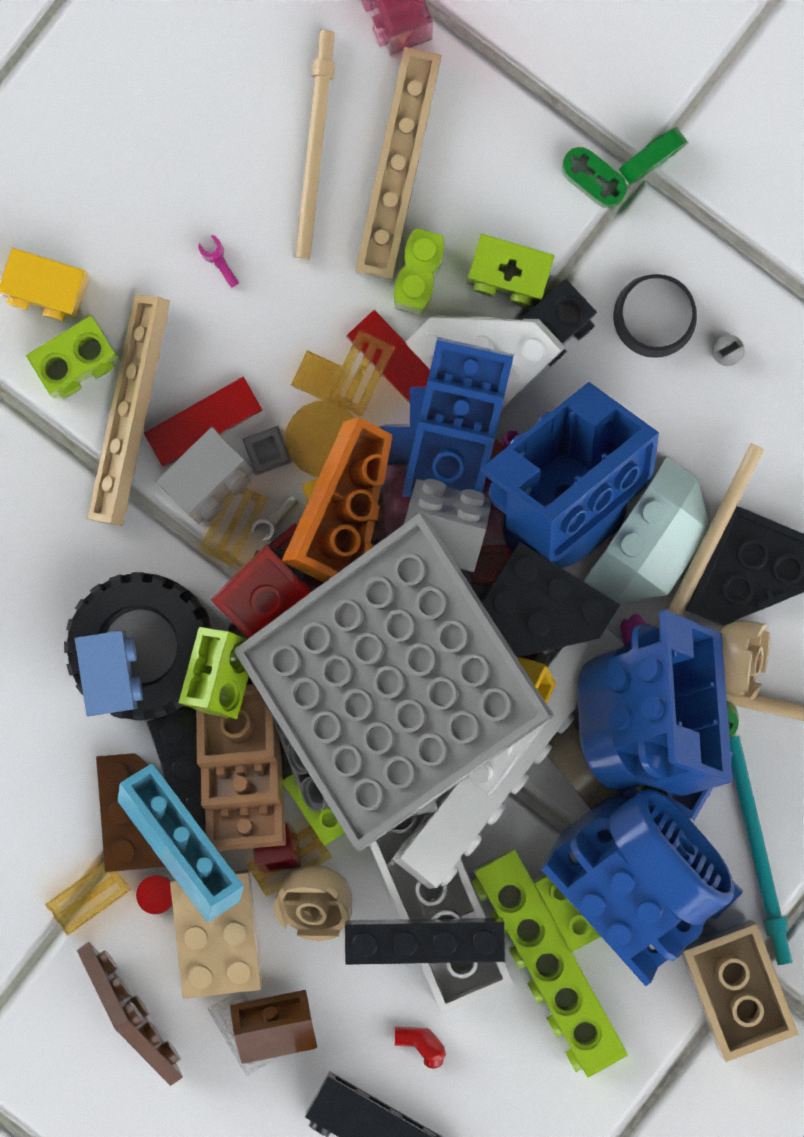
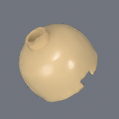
(744, 656)
(314, 902)

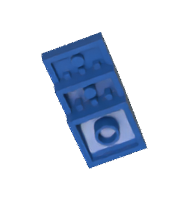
(458, 416)

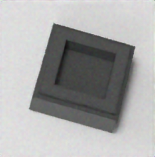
(266, 450)

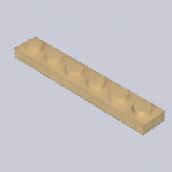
(398, 163)
(129, 409)

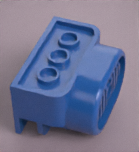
(572, 476)
(658, 710)
(641, 877)

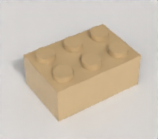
(221, 953)
(739, 990)

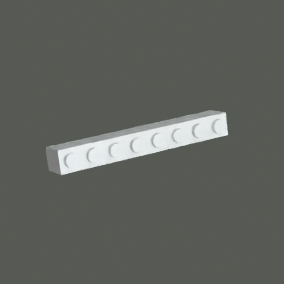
(464, 808)

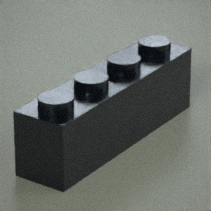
(424, 941)
(355, 1113)

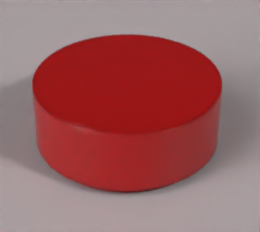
(154, 894)

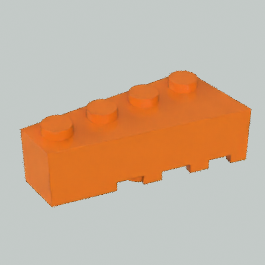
(343, 503)

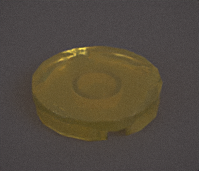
(313, 434)

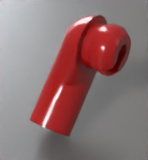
(424, 1041)

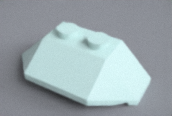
(653, 539)

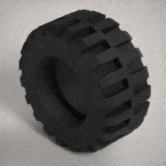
(150, 593)

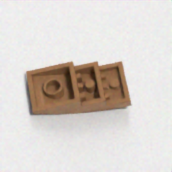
(242, 776)

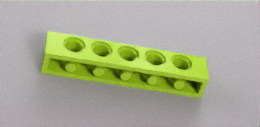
(605, 1045)

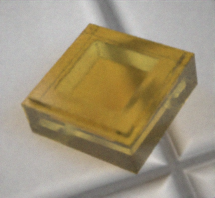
(316, 375)

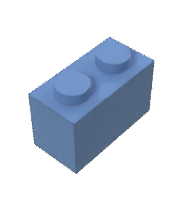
(107, 673)

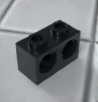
(548, 314)

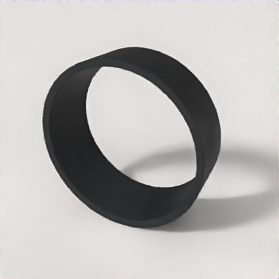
(635, 345)

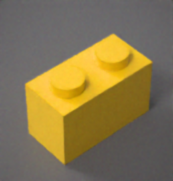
(43, 284)

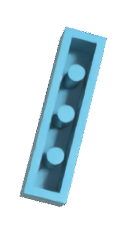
(180, 843)

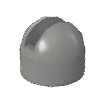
(733, 357)

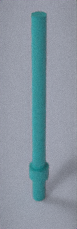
(775, 923)

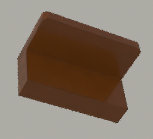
(273, 1026)

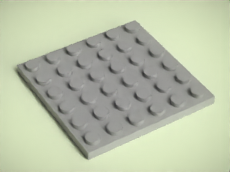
(392, 682)

